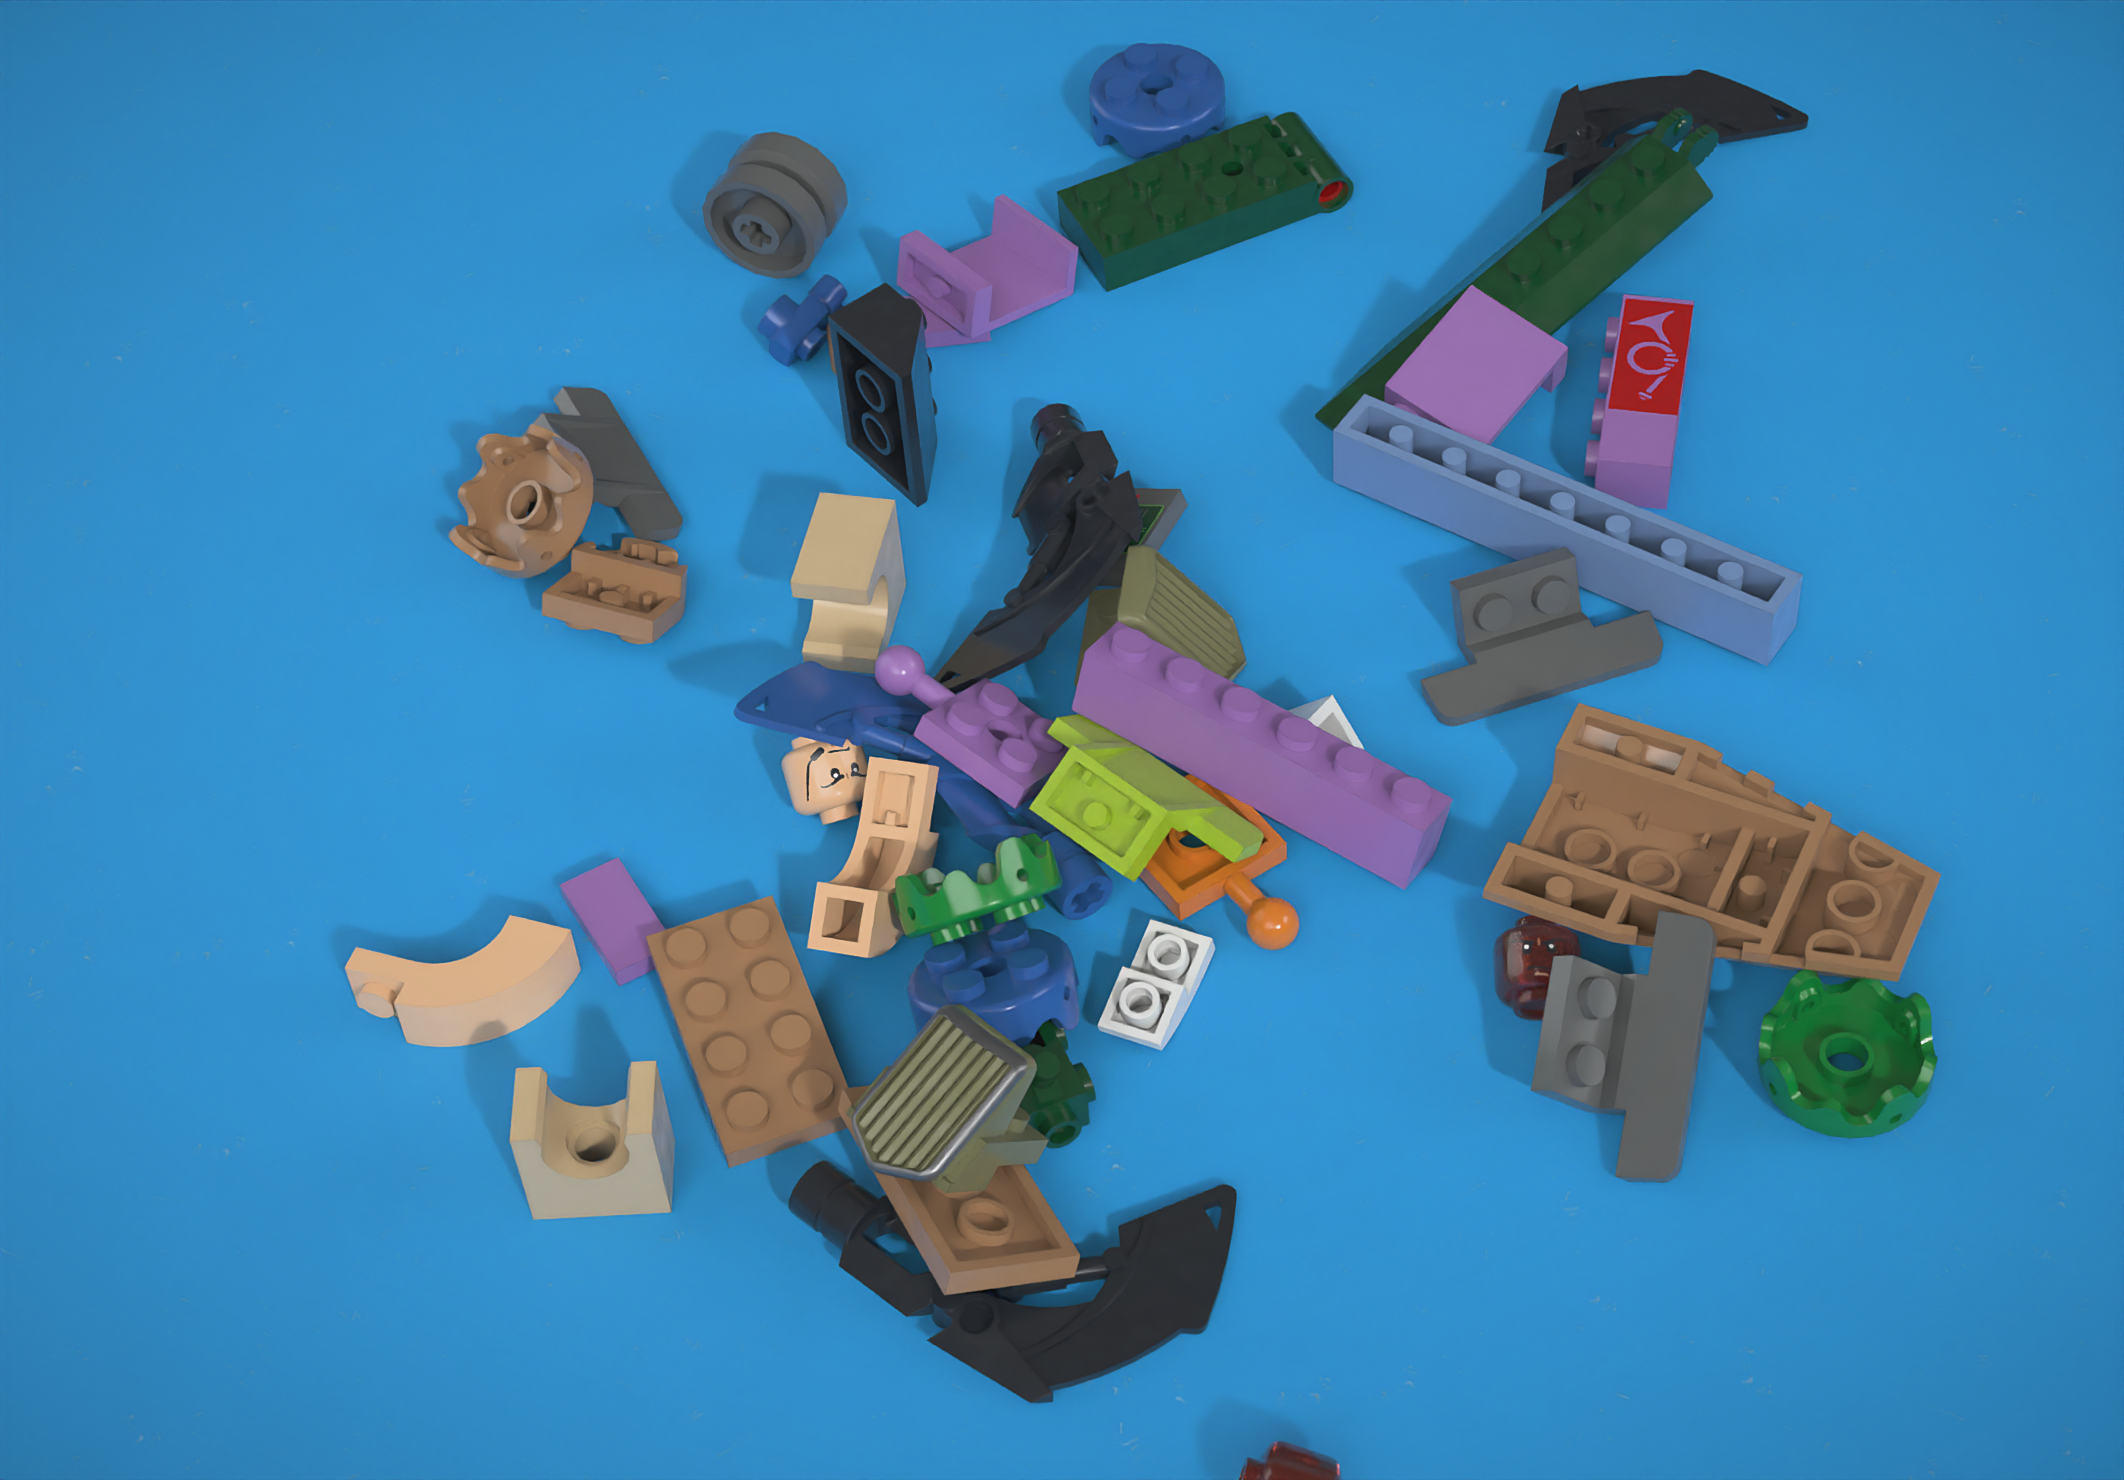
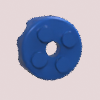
(1179, 114)
(1004, 976)

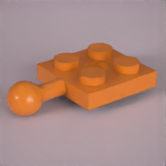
(1196, 877)

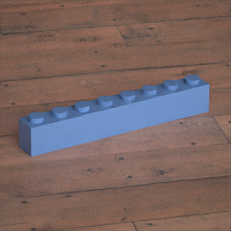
(1532, 510)

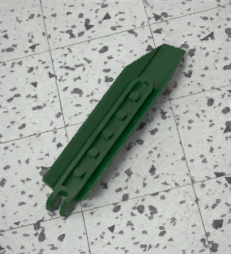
(1571, 247)

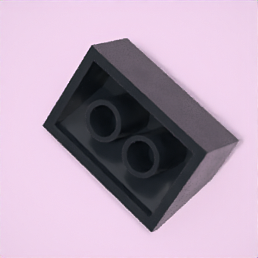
(887, 388)

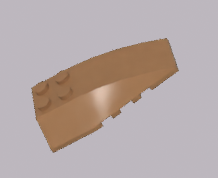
(1668, 827)

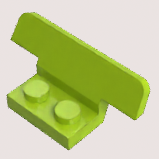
(1126, 801)

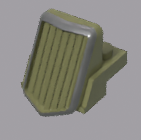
(949, 1106)

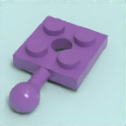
(978, 729)

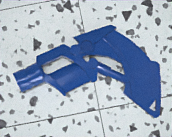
(854, 707)

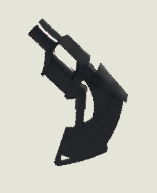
(1603, 114)
(1067, 525)
(1154, 1288)

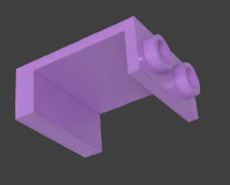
(994, 278)
(1477, 368)

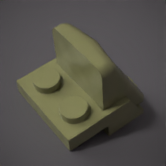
(1168, 610)

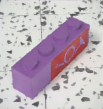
(1642, 400)

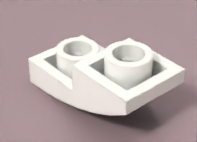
(1158, 986)

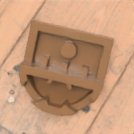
(621, 591)

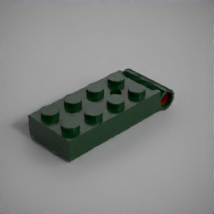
(1201, 198)

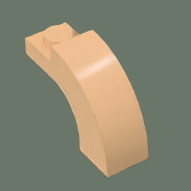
(893, 838)
(471, 997)

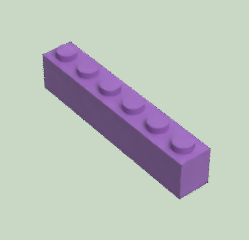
(1261, 754)

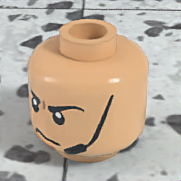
(825, 778)

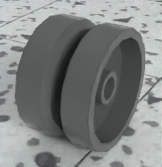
(775, 205)

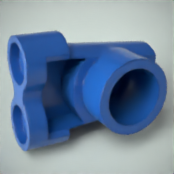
(798, 328)

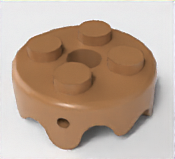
(497, 502)

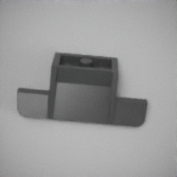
(618, 466)
(1531, 640)
(1632, 1043)

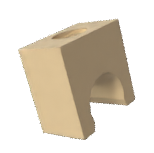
(855, 578)
(561, 1141)

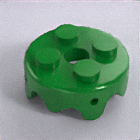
(954, 903)
(1855, 1019)

